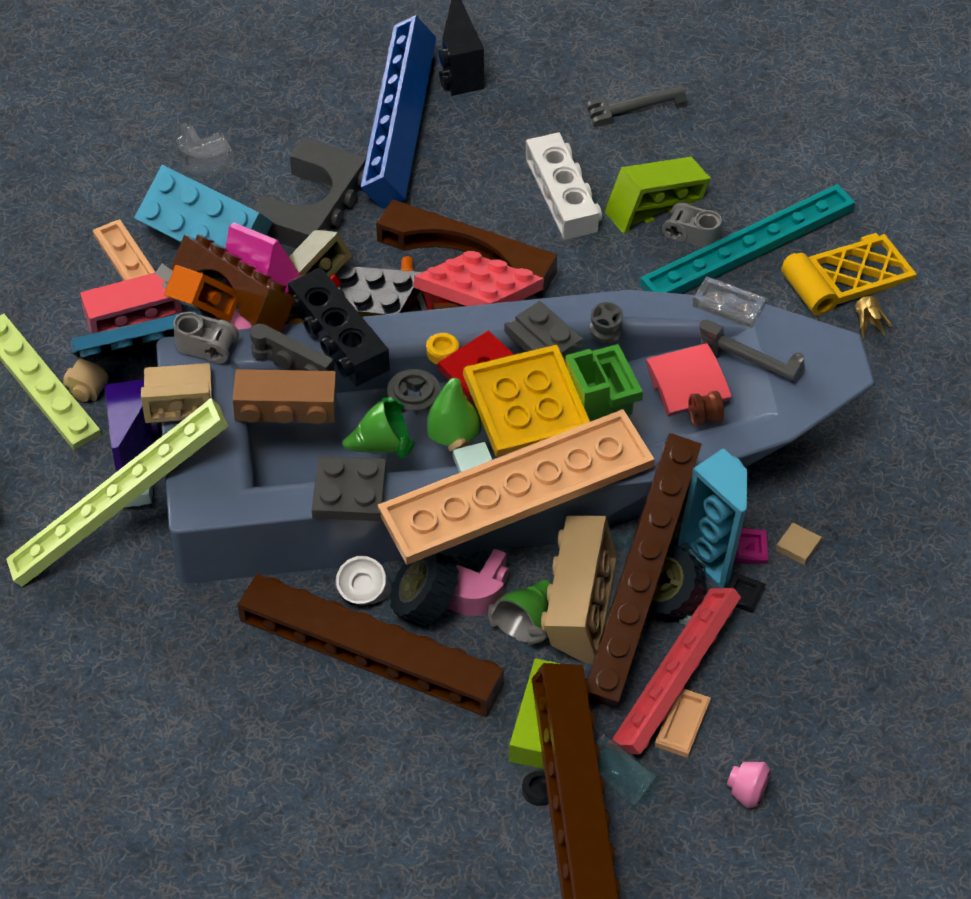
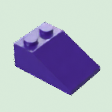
(127, 422)

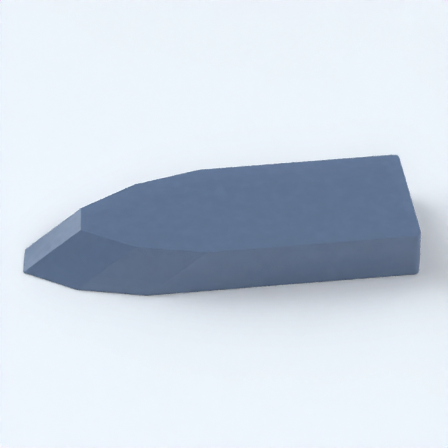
(250, 490)

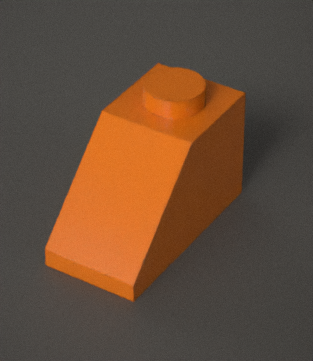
(202, 293)

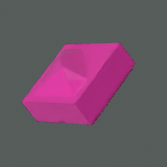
(752, 547)

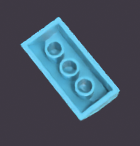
(716, 513)

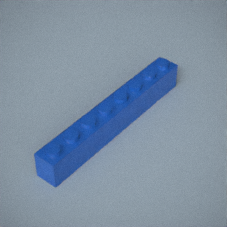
(398, 112)

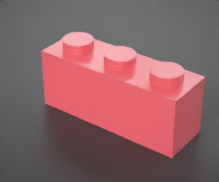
(127, 303)

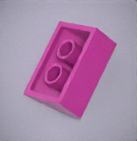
(261, 252)

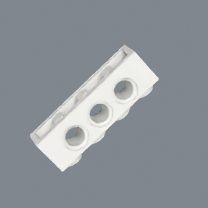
(563, 186)

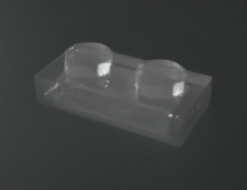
(729, 302)

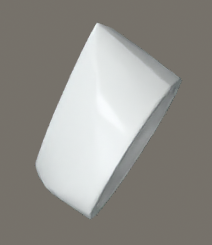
(362, 581)

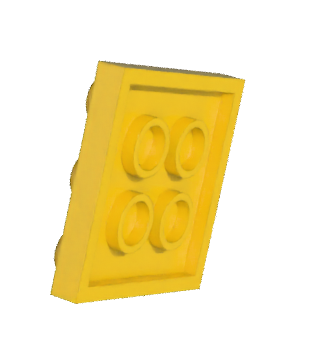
(525, 398)

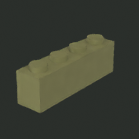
(319, 250)

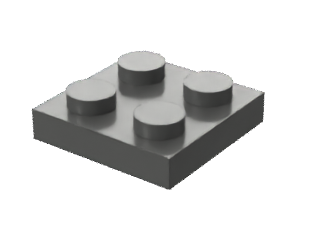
(348, 488)

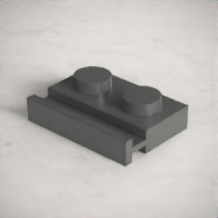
(541, 328)

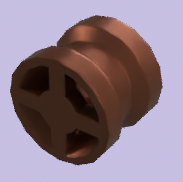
(706, 408)

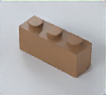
(284, 396)

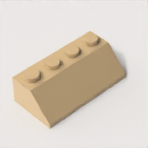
(580, 586)

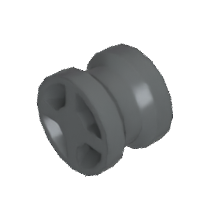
(612, 317)

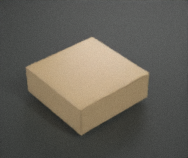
(798, 543)

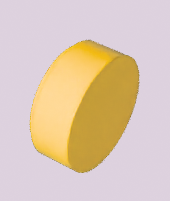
(441, 346)

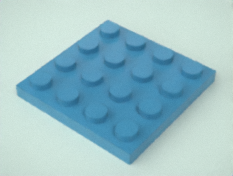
(123, 336)

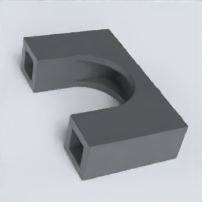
(323, 164)

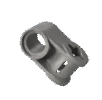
(694, 225)
(202, 336)

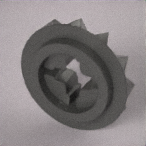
(416, 381)

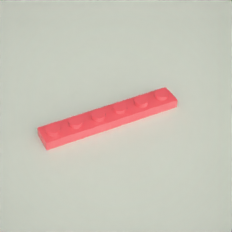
(676, 669)

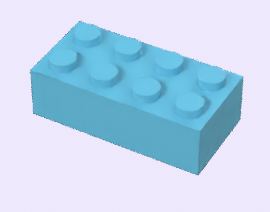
(188, 208)

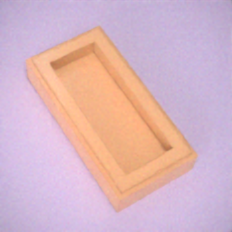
(683, 723)

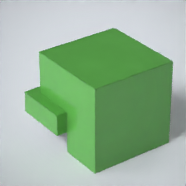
(604, 381)

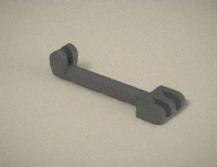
(602, 113)
(714, 336)

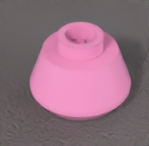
(749, 782)

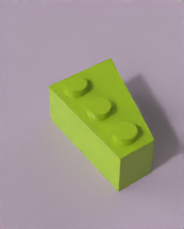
(653, 188)

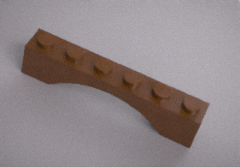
(415, 228)
(257, 295)

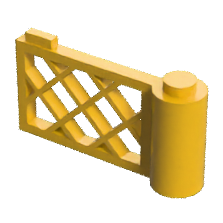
(818, 286)

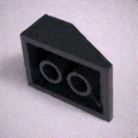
(461, 53)

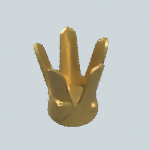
(869, 309)

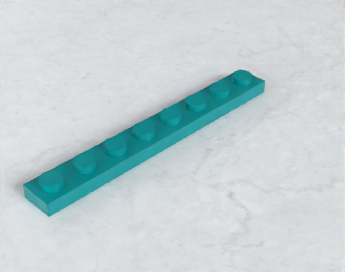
(749, 242)

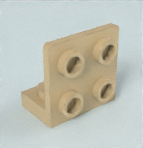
(175, 391)

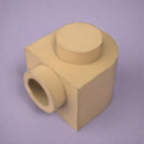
(85, 380)

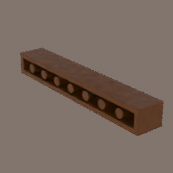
(642, 569)
(372, 644)
(574, 783)

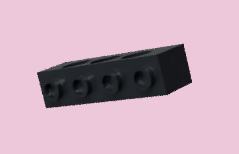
(338, 327)

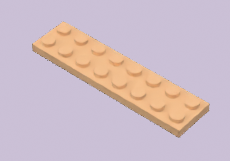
(515, 486)

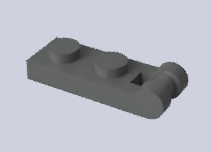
(286, 351)

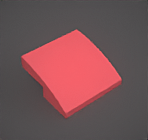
(684, 374)

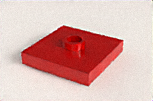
(480, 350)

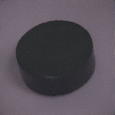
(535, 789)

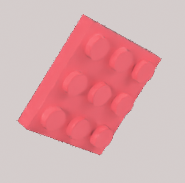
(478, 281)

